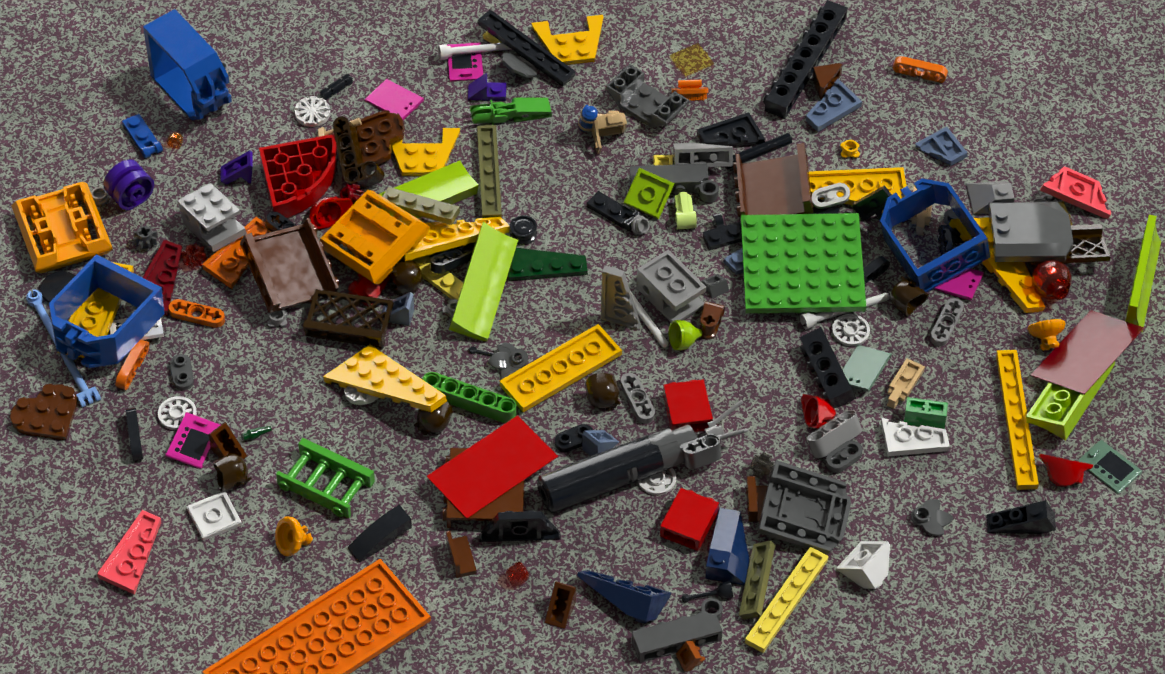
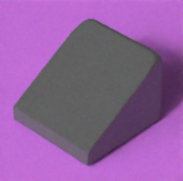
(716, 285)

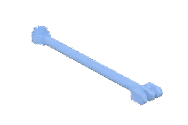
(85, 393)

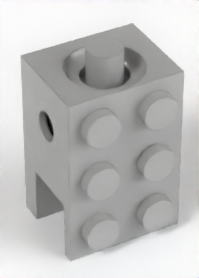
(211, 217)
(670, 287)

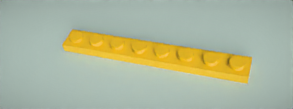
(1016, 422)

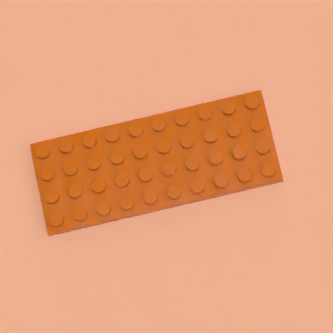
(334, 630)

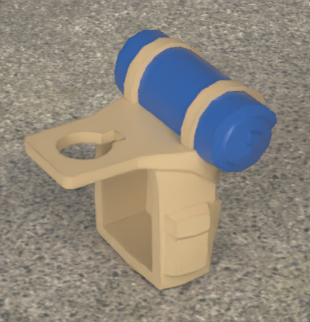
(601, 124)

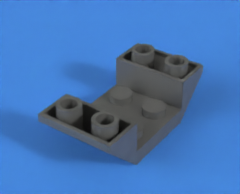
(642, 100)

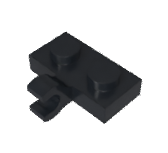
(872, 203)
(722, 234)

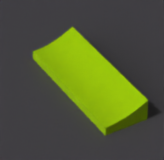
(445, 185)
(1144, 274)
(483, 283)
(1061, 408)

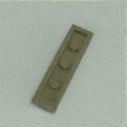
(423, 206)
(757, 580)

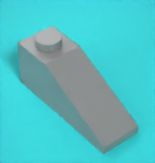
(702, 153)

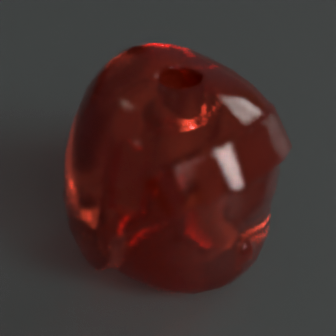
(517, 574)

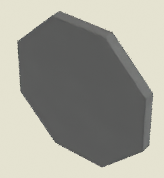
(518, 65)

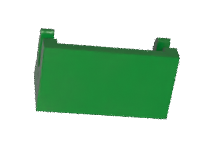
(925, 413)

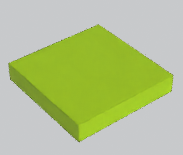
(648, 193)

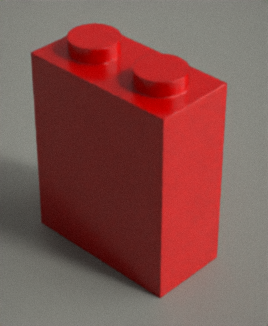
(687, 404)
(689, 519)

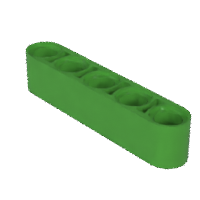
(473, 398)

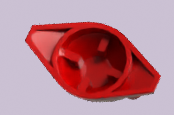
(328, 211)
(816, 411)
(1064, 471)

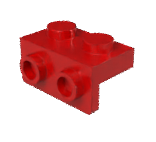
(366, 288)

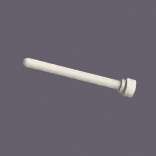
(446, 51)
(811, 319)
(649, 323)

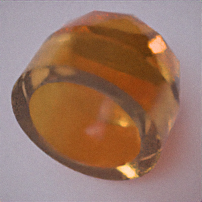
(175, 137)

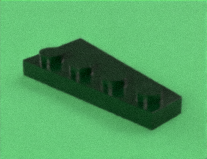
(539, 264)

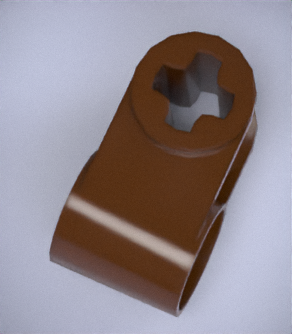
(711, 319)

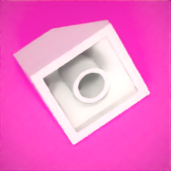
(867, 564)

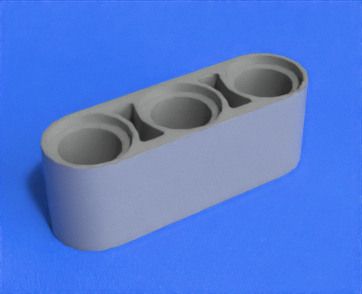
(834, 433)

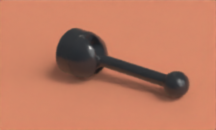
(724, 590)

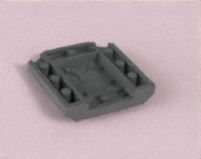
(1030, 231)
(804, 508)

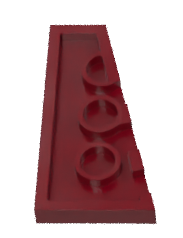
(164, 270)

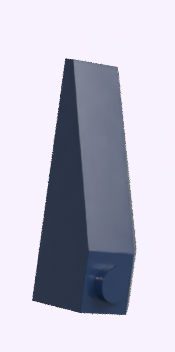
(728, 550)

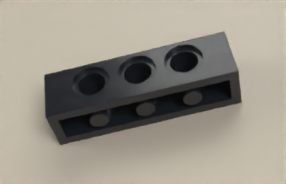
(817, 342)

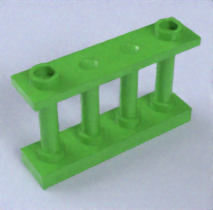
(326, 459)

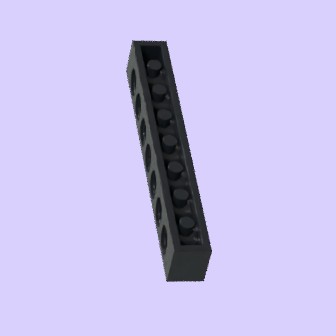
(806, 56)

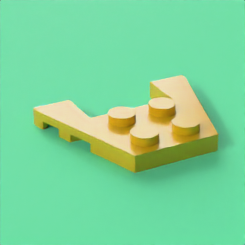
(572, 47)
(423, 158)

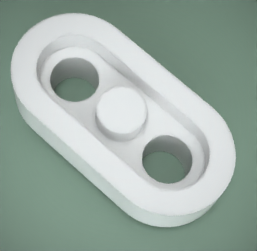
(829, 194)

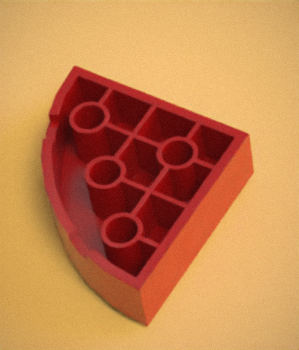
(298, 172)

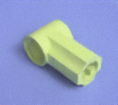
(684, 214)

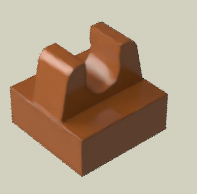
(689, 656)

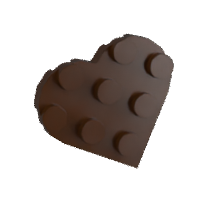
(378, 134)
(48, 414)

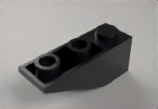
(1026, 519)

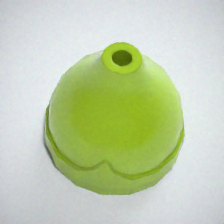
(683, 334)

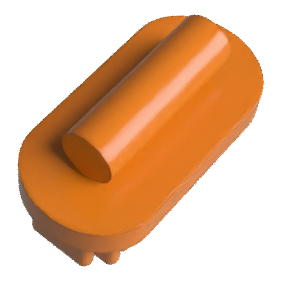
(691, 90)

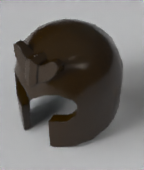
(406, 277)
(906, 294)
(602, 391)
(434, 421)
(231, 471)

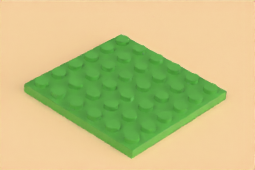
(802, 263)

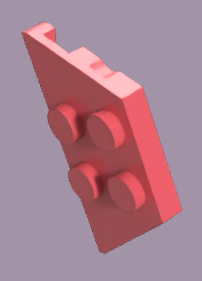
(1078, 191)

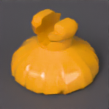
(1047, 332)
(290, 536)

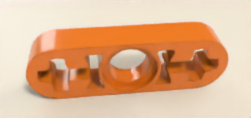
(937, 72)
(192, 307)
(131, 363)

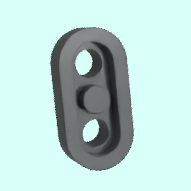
(182, 370)
(842, 456)

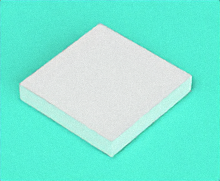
(214, 515)

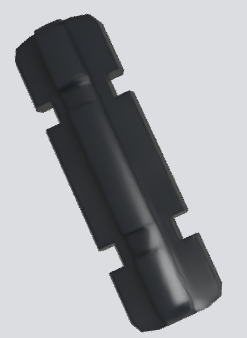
(336, 86)

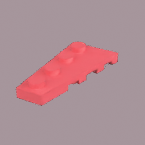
(131, 554)

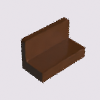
(755, 498)
(460, 555)

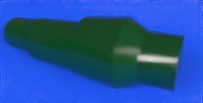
(254, 433)

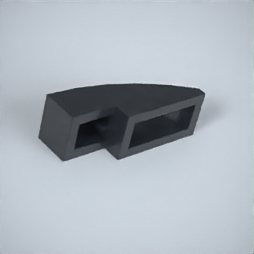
(380, 533)

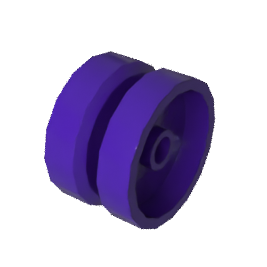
(128, 184)

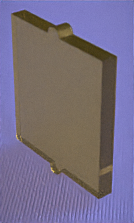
(692, 59)

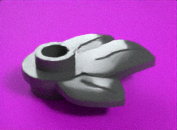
(505, 359)
(934, 517)

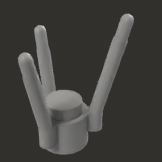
(717, 430)

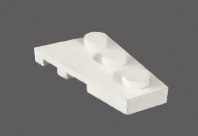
(907, 439)

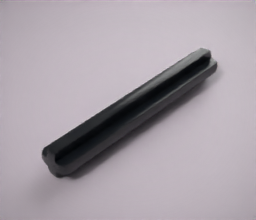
(763, 148)

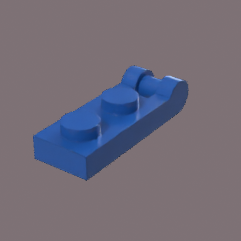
(142, 135)

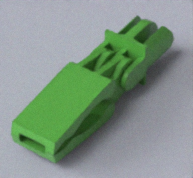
(501, 112)

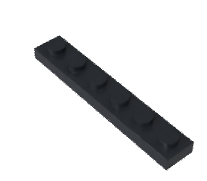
(526, 47)

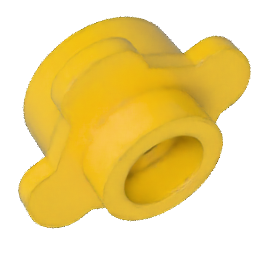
(850, 144)

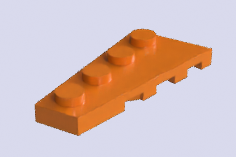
(229, 261)

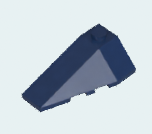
(637, 601)

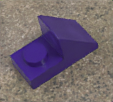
(486, 91)
(237, 168)

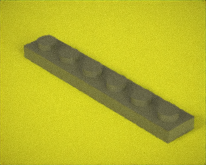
(489, 171)

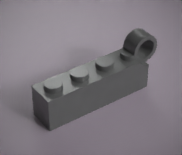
(687, 178)
(669, 637)

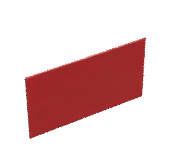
(492, 466)

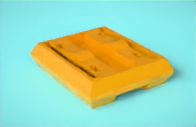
(61, 227)
(373, 236)

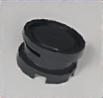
(523, 229)

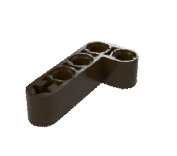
(353, 151)

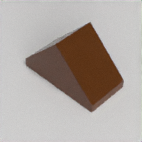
(825, 76)
(224, 442)
(561, 605)

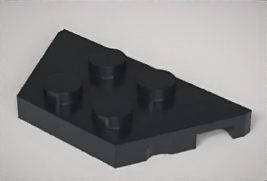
(519, 527)

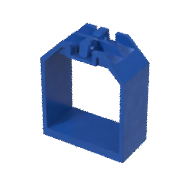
(185, 65)
(949, 264)
(119, 282)

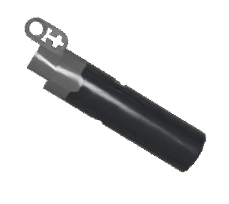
(626, 465)

